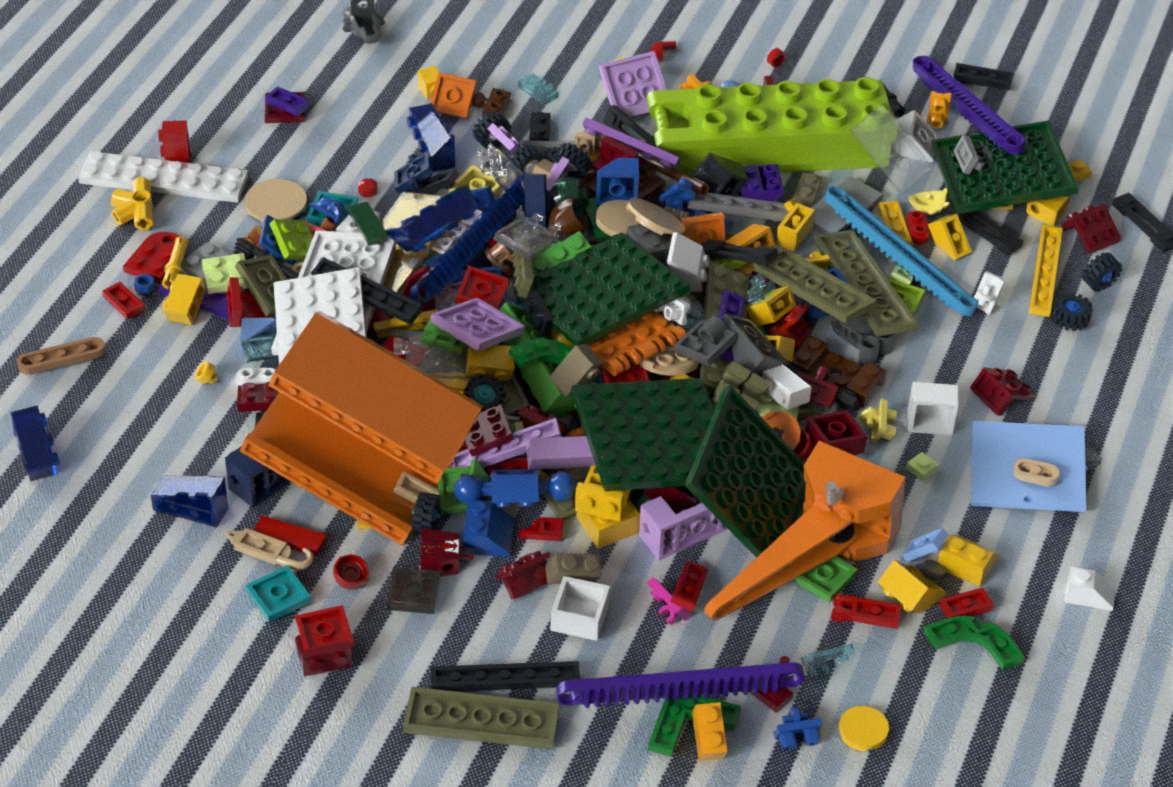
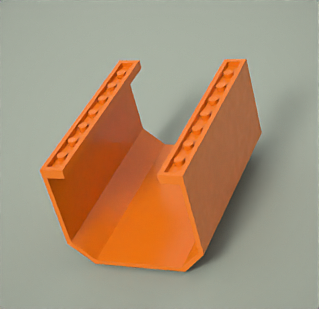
(356, 421)

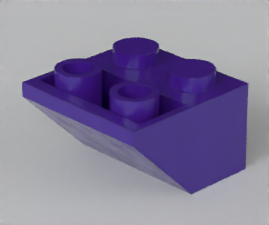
(763, 182)

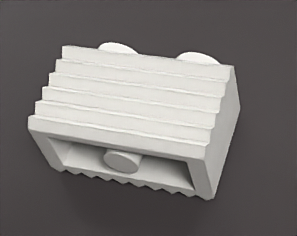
(786, 387)

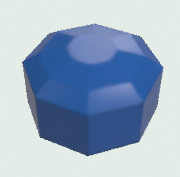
(144, 284)

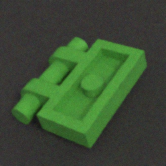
(438, 338)

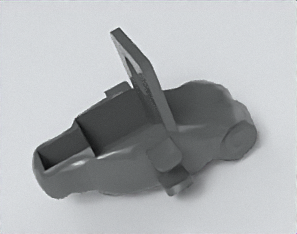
(363, 21)

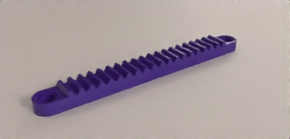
(969, 105)
(680, 684)

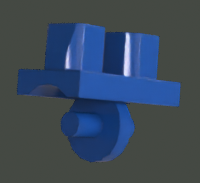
(678, 194)
(787, 732)

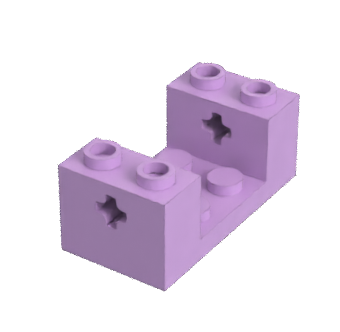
(671, 532)

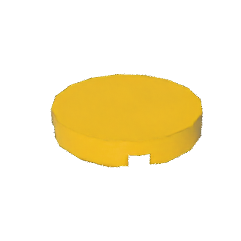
(863, 728)

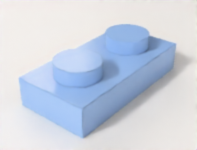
(925, 544)

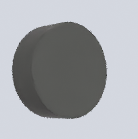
(933, 570)

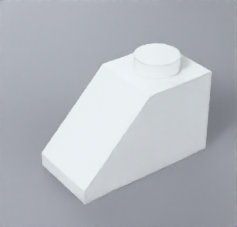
(1089, 589)

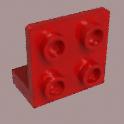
(241, 304)

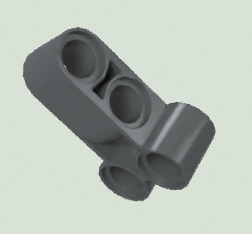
(862, 337)

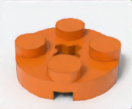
(788, 423)

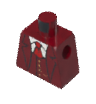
(443, 552)

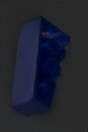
(432, 136)
(434, 220)

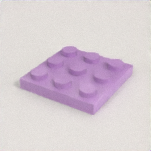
(630, 81)
(477, 324)

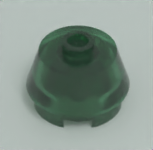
(572, 188)

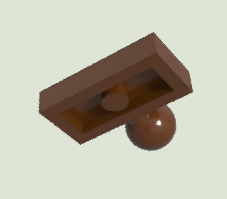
(497, 101)

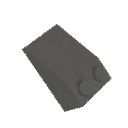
(652, 242)
(752, 347)

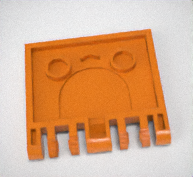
(636, 341)

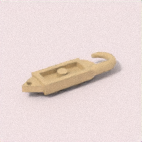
(267, 549)

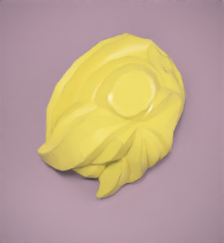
(930, 202)

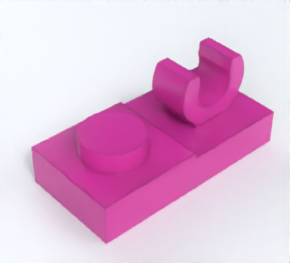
(661, 594)

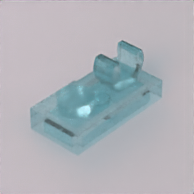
(538, 89)
(759, 290)
(258, 348)
(838, 654)

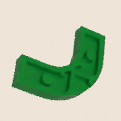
(541, 350)
(967, 629)

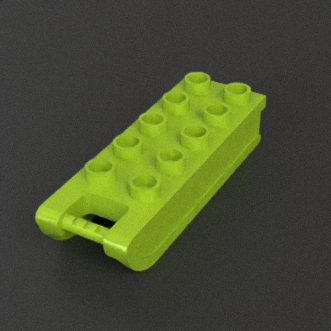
(768, 124)

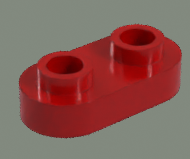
(918, 227)

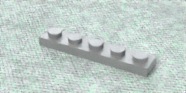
(738, 206)

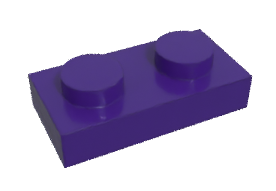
(287, 101)

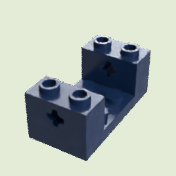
(251, 479)

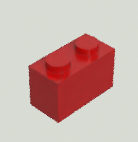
(175, 141)

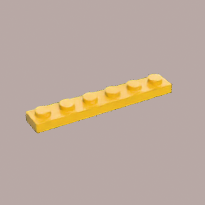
(1045, 270)

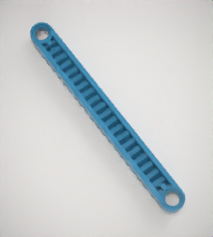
(900, 251)

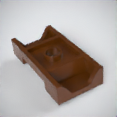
(852, 376)

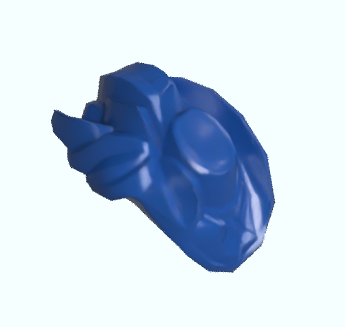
(332, 208)

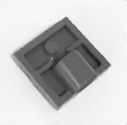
(706, 341)

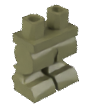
(750, 389)

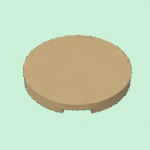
(275, 198)
(654, 217)
(614, 218)
(669, 363)

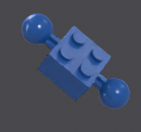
(515, 487)

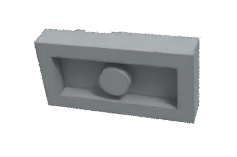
(967, 155)

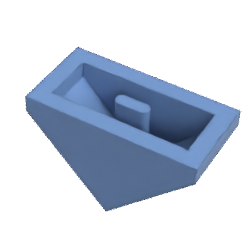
(257, 328)

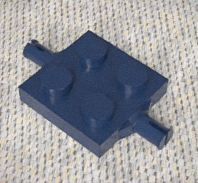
(413, 172)

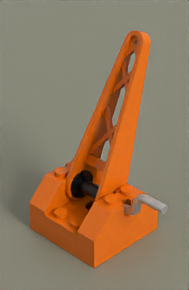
(847, 512)

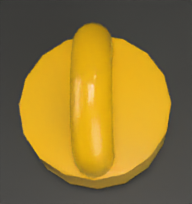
(206, 373)

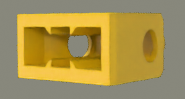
(1049, 210)

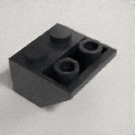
(721, 175)

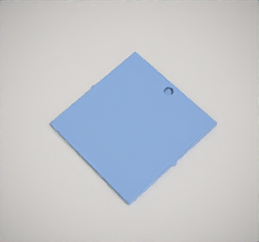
(1001, 444)

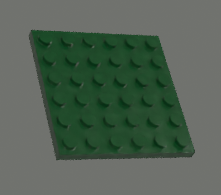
(1006, 178)
(605, 289)
(644, 430)
(747, 474)

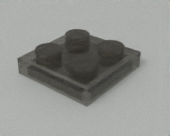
(413, 590)

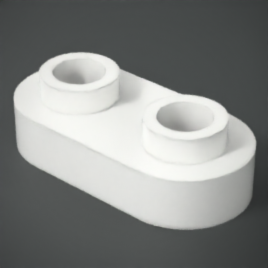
(254, 375)

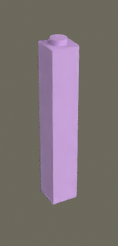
(559, 452)

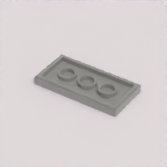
(825, 218)

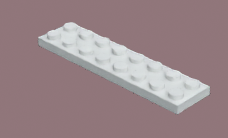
(165, 176)

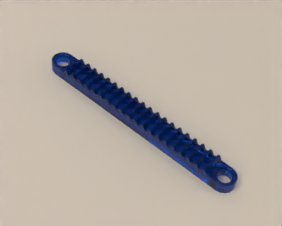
(470, 242)

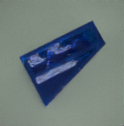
(34, 443)
(192, 498)

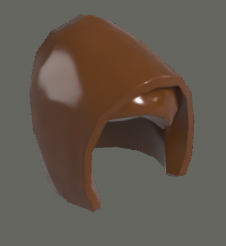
(565, 217)

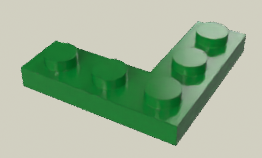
(673, 717)

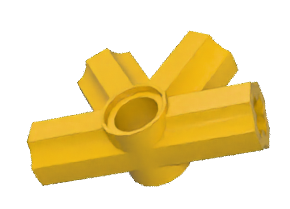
(134, 205)

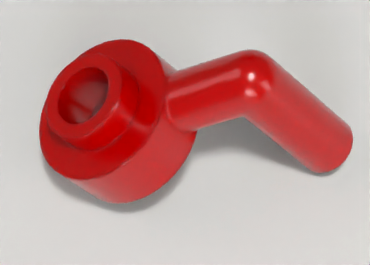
(659, 46)

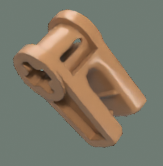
(500, 256)

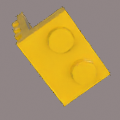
(593, 500)

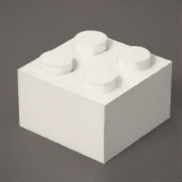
(932, 408)
(580, 608)

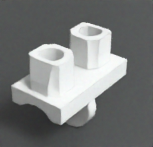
(989, 291)
(676, 310)

